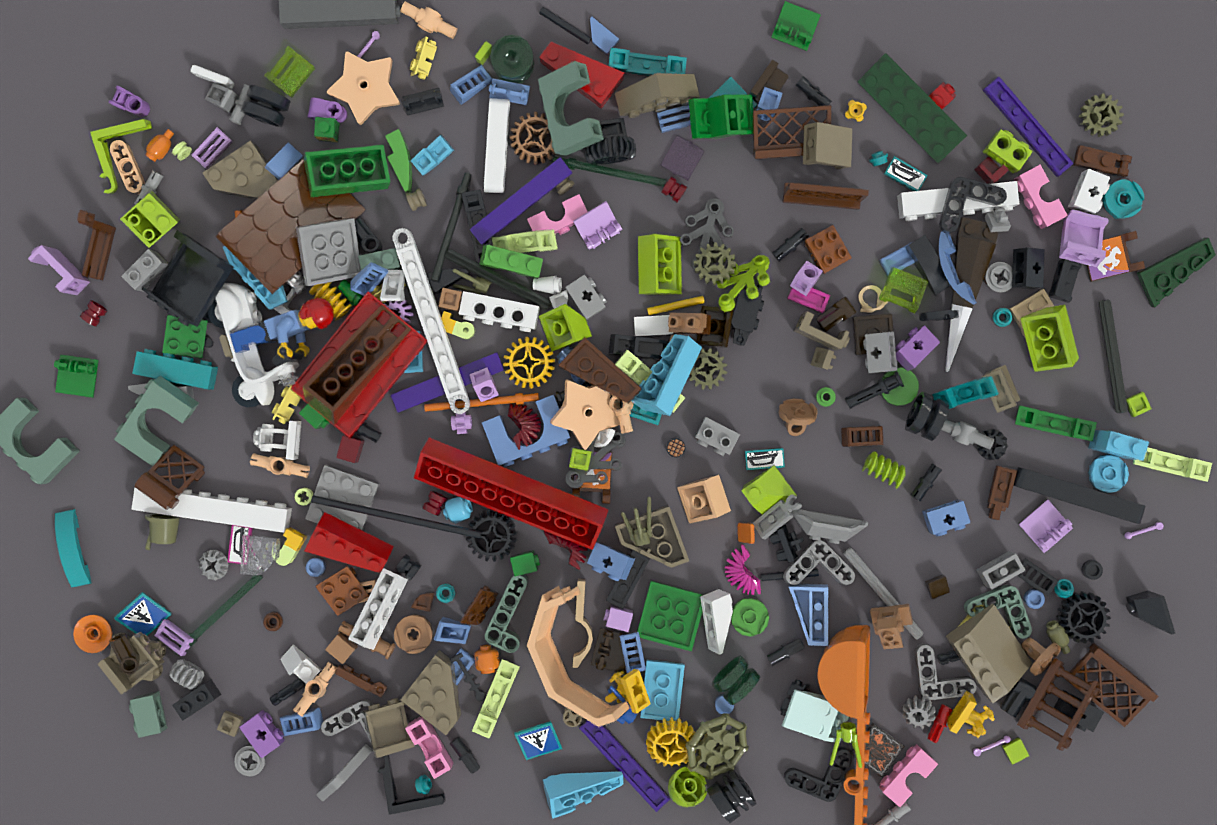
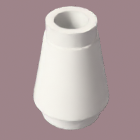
(548, 284)

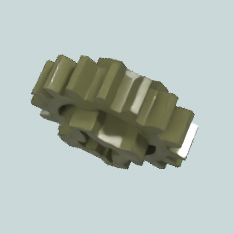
(1109, 113)
(709, 269)
(708, 377)

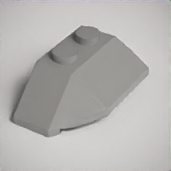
(828, 526)

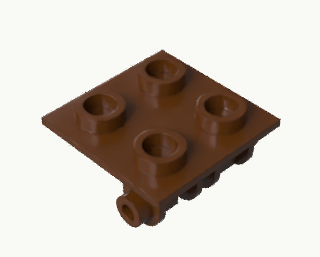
(477, 610)

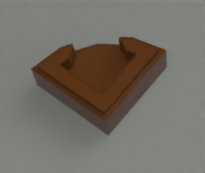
(424, 601)

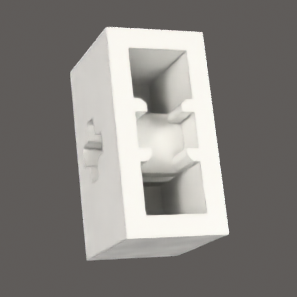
(1081, 197)

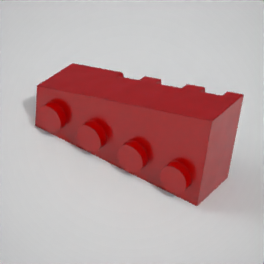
(603, 78)
(348, 544)

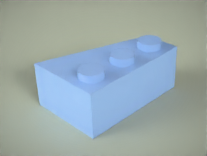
(812, 608)

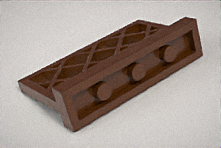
(787, 149)
(823, 195)
(1124, 676)

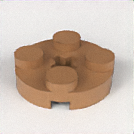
(406, 642)

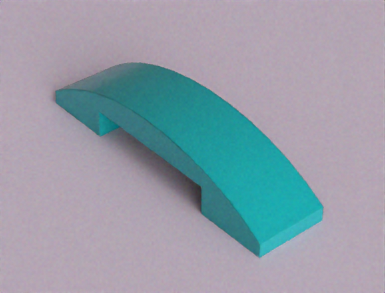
(645, 64)
(968, 391)
(70, 549)

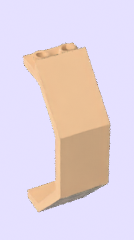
(553, 671)

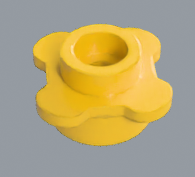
(860, 107)

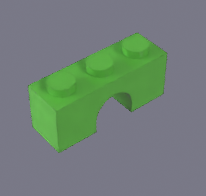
(511, 261)

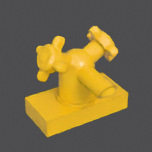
(632, 690)
(964, 712)

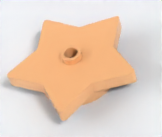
(376, 94)
(573, 416)

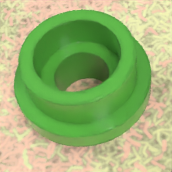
(819, 396)

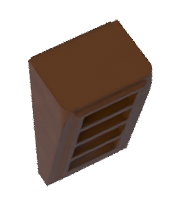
(849, 436)

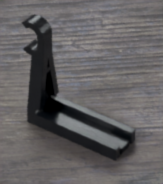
(407, 805)

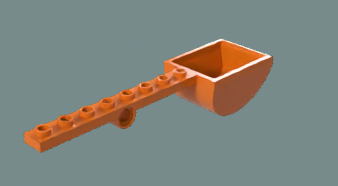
(845, 685)

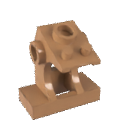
(890, 627)

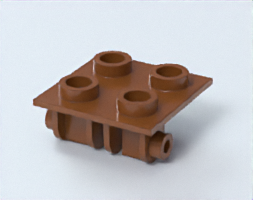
(827, 249)
(342, 590)

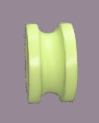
(182, 150)
(298, 498)

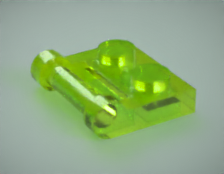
(294, 75)
(904, 283)

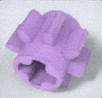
(461, 423)

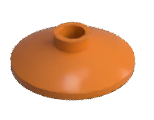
(85, 637)

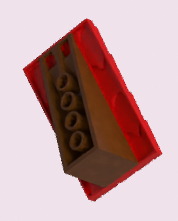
(359, 365)

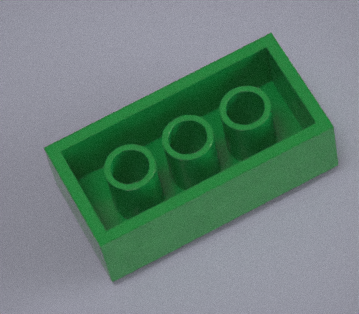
(346, 170)

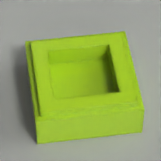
(483, 53)
(1138, 404)
(580, 459)
(1015, 751)

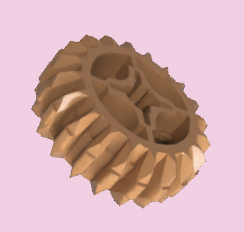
(545, 152)

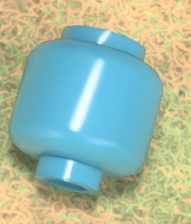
(457, 509)

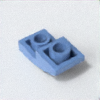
(283, 161)

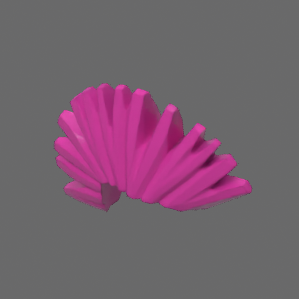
(741, 573)

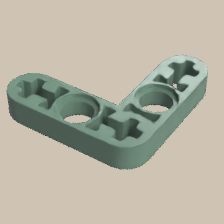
(1007, 603)

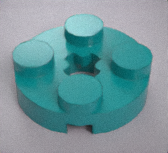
(1125, 188)

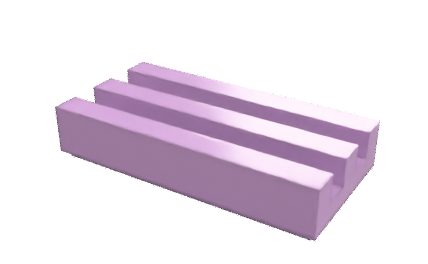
(217, 153)
(184, 644)

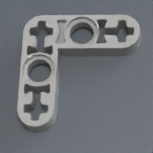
(815, 558)
(931, 680)
(332, 719)
(330, 787)

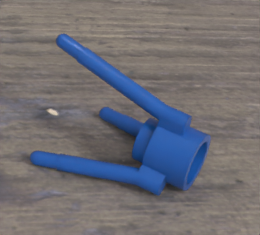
(628, 716)

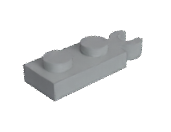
(776, 517)

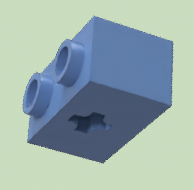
(935, 516)
(621, 562)

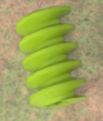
(885, 468)

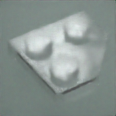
(258, 554)

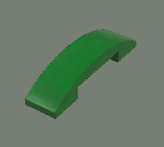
(1055, 423)

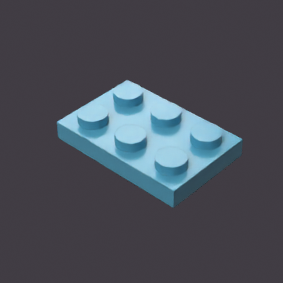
(664, 689)

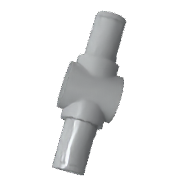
(967, 434)

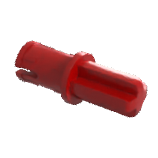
(939, 723)

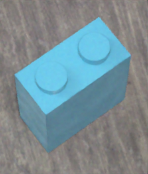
(1119, 445)

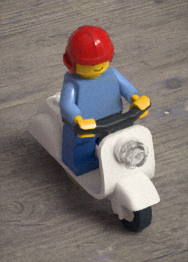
(238, 314)

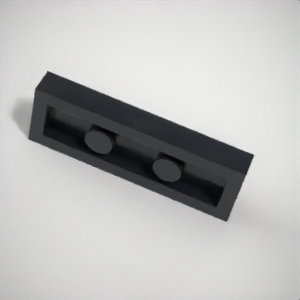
(623, 588)

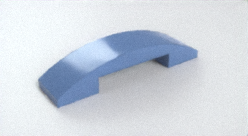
(946, 248)

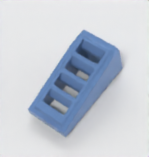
(462, 98)
(356, 283)
(641, 667)
(313, 717)

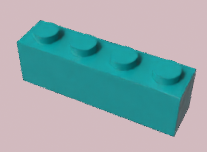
(175, 370)

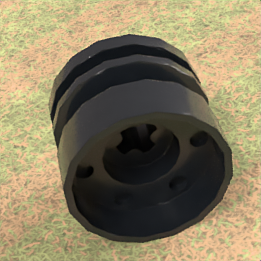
(731, 796)

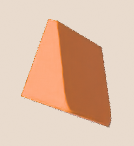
(746, 533)

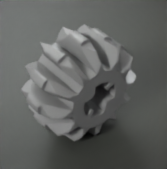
(186, 674)
(913, 707)

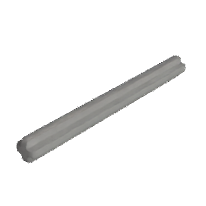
(878, 587)

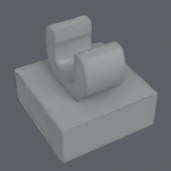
(997, 220)

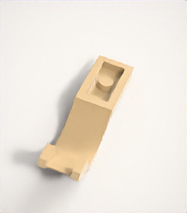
(579, 656)

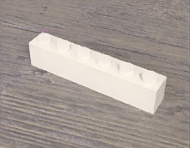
(931, 202)

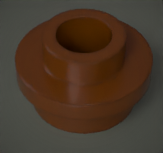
(267, 621)

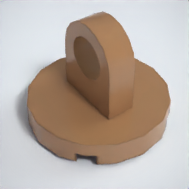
(797, 413)
(1040, 654)

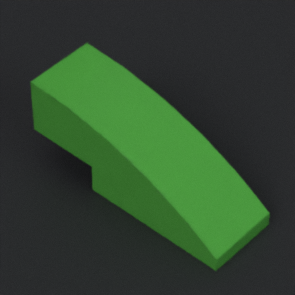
(400, 159)

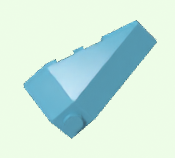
(271, 301)
(570, 789)

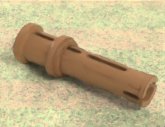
(381, 647)

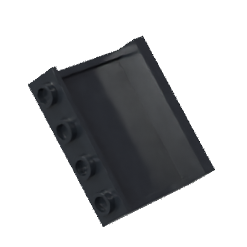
(190, 281)

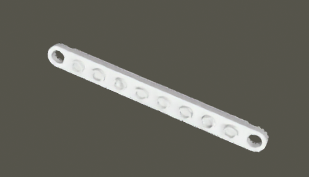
(431, 320)

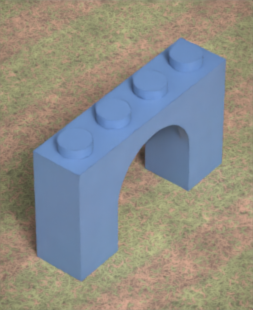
(504, 447)

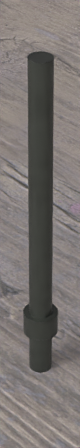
(451, 227)

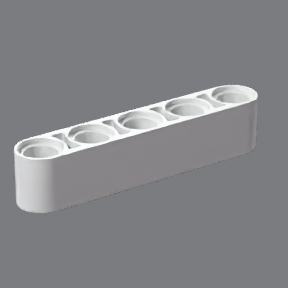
(496, 145)

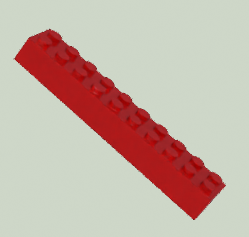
(510, 493)

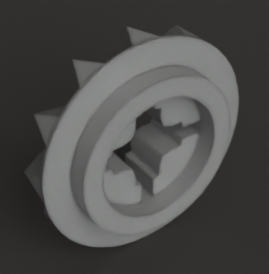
(997, 268)
(220, 568)
(242, 764)

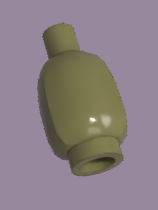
(1057, 634)

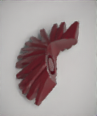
(525, 422)
(571, 546)

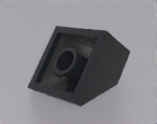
(1151, 609)

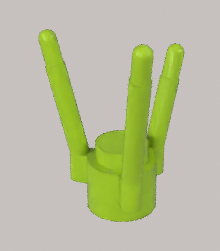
(849, 735)

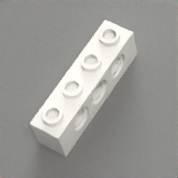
(470, 301)
(378, 609)

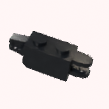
(745, 315)

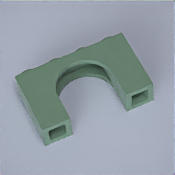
(554, 90)
(135, 433)
(40, 468)

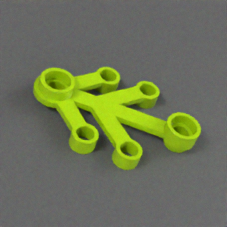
(757, 265)

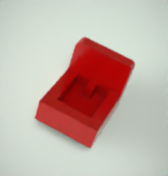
(943, 95)

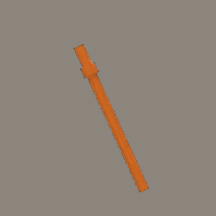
(518, 398)

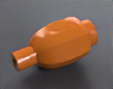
(159, 146)

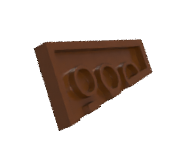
(595, 368)

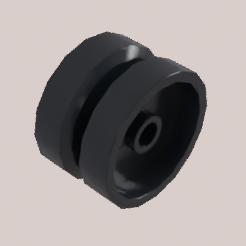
(266, 106)
(927, 416)

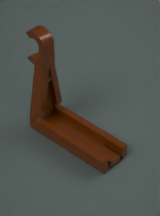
(99, 245)

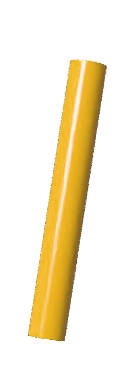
(675, 305)

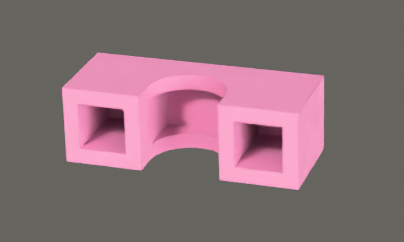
(573, 208)
(1043, 212)
(435, 754)
(914, 762)

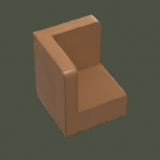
(450, 299)
(341, 647)

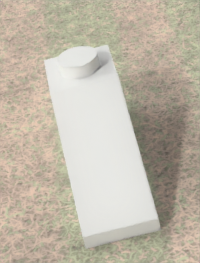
(717, 617)

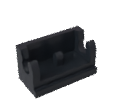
(1064, 280)

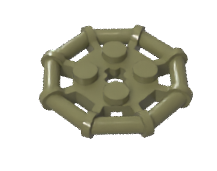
(725, 750)

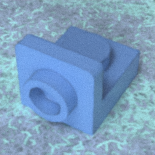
(769, 100)

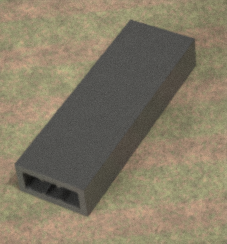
(337, 13)

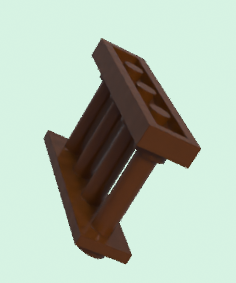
(1047, 687)

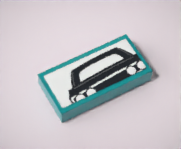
(905, 174)
(764, 458)

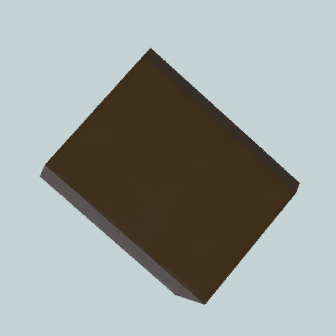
(719, 327)

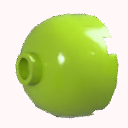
(687, 787)

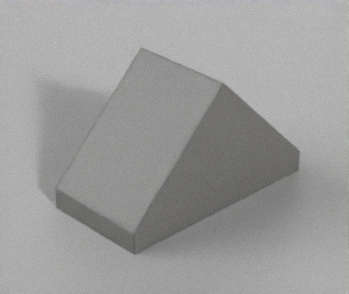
(222, 97)

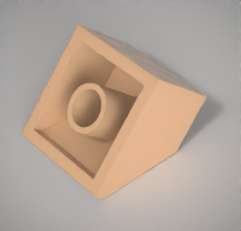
(704, 499)

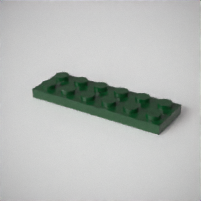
(912, 108)

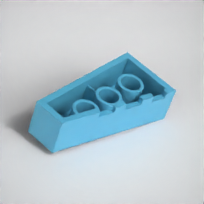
(668, 376)

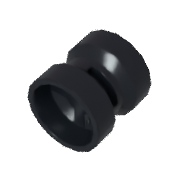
(408, 567)

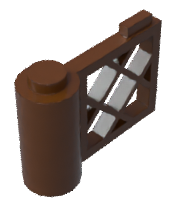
(162, 491)

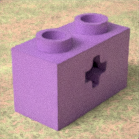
(924, 342)
(262, 743)

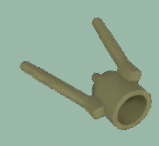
(481, 285)
(640, 535)

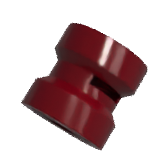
(674, 189)
(93, 313)
(435, 501)

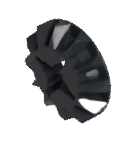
(997, 451)

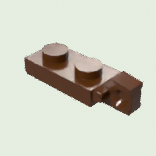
(1000, 491)
(362, 680)

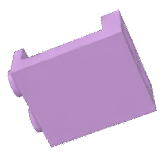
(1083, 238)
(72, 280)

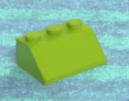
(659, 265)
(1050, 338)

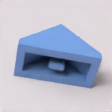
(452, 631)

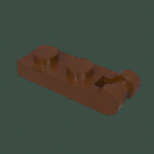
(1102, 161)

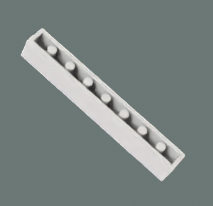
(221, 510)

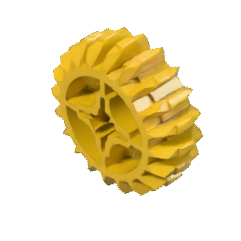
(530, 372)
(664, 735)

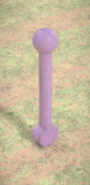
(375, 35)
(1158, 525)
(977, 752)

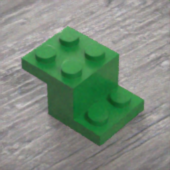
(721, 116)

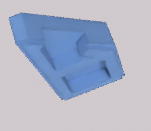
(602, 37)

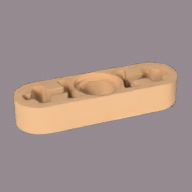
(120, 163)

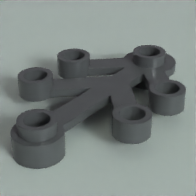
(708, 229)
(596, 463)

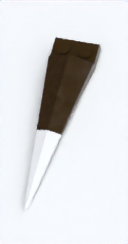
(974, 252)

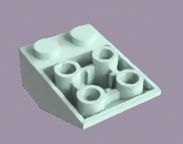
(813, 716)

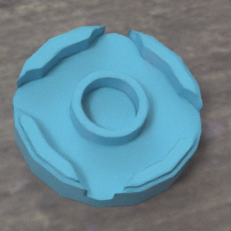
(1108, 473)

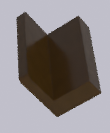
(771, 78)

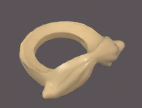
(865, 307)

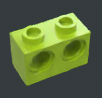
(1005, 155)

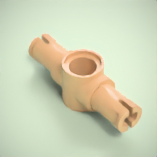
(428, 20)
(622, 413)
(270, 464)
(308, 697)

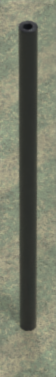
(396, 516)

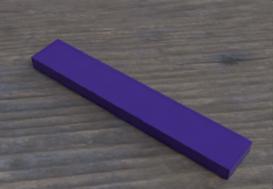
(1028, 126)
(521, 201)
(433, 387)
(624, 762)

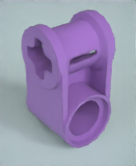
(127, 101)
(326, 109)

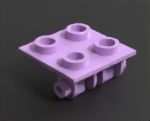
(597, 225)
(1046, 526)

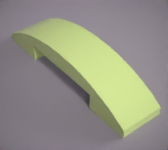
(527, 241)
(638, 371)
(1175, 464)
(495, 698)

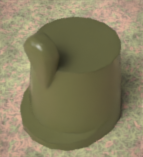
(162, 529)

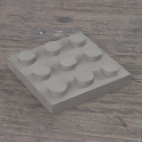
(328, 251)
(343, 487)

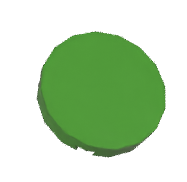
(904, 394)
(749, 617)

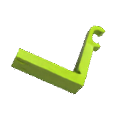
(102, 148)

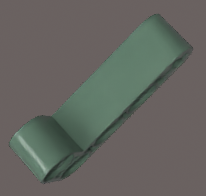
(508, 609)

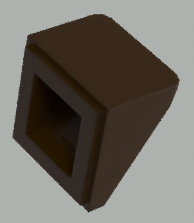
(937, 586)

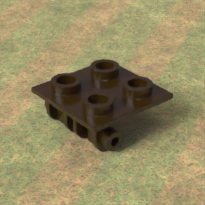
(609, 652)

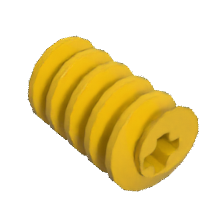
(323, 291)

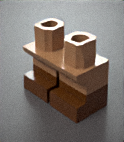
(689, 323)

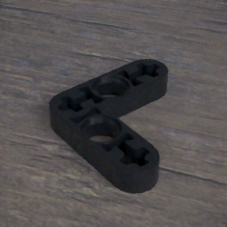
(967, 193)
(821, 784)

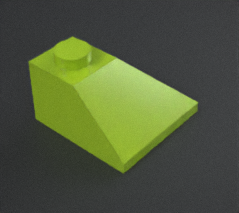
(564, 327)
(767, 490)

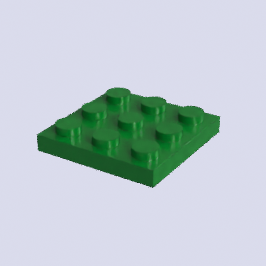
(670, 616)

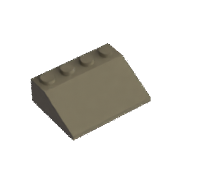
(990, 652)

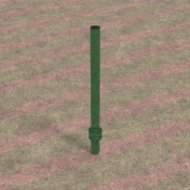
(572, 164)
(223, 609)

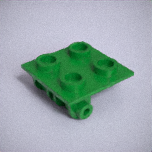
(796, 26)
(184, 339)
(76, 375)

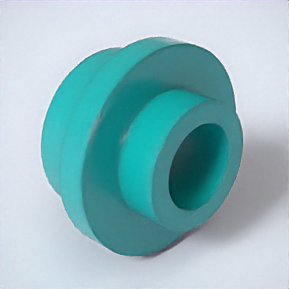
(878, 158)
(1007, 314)
(1065, 584)
(439, 593)
(423, 784)

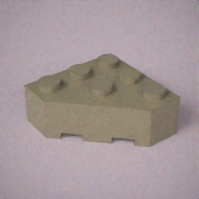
(656, 94)
(241, 173)
(665, 542)
(436, 694)

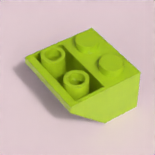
(150, 219)

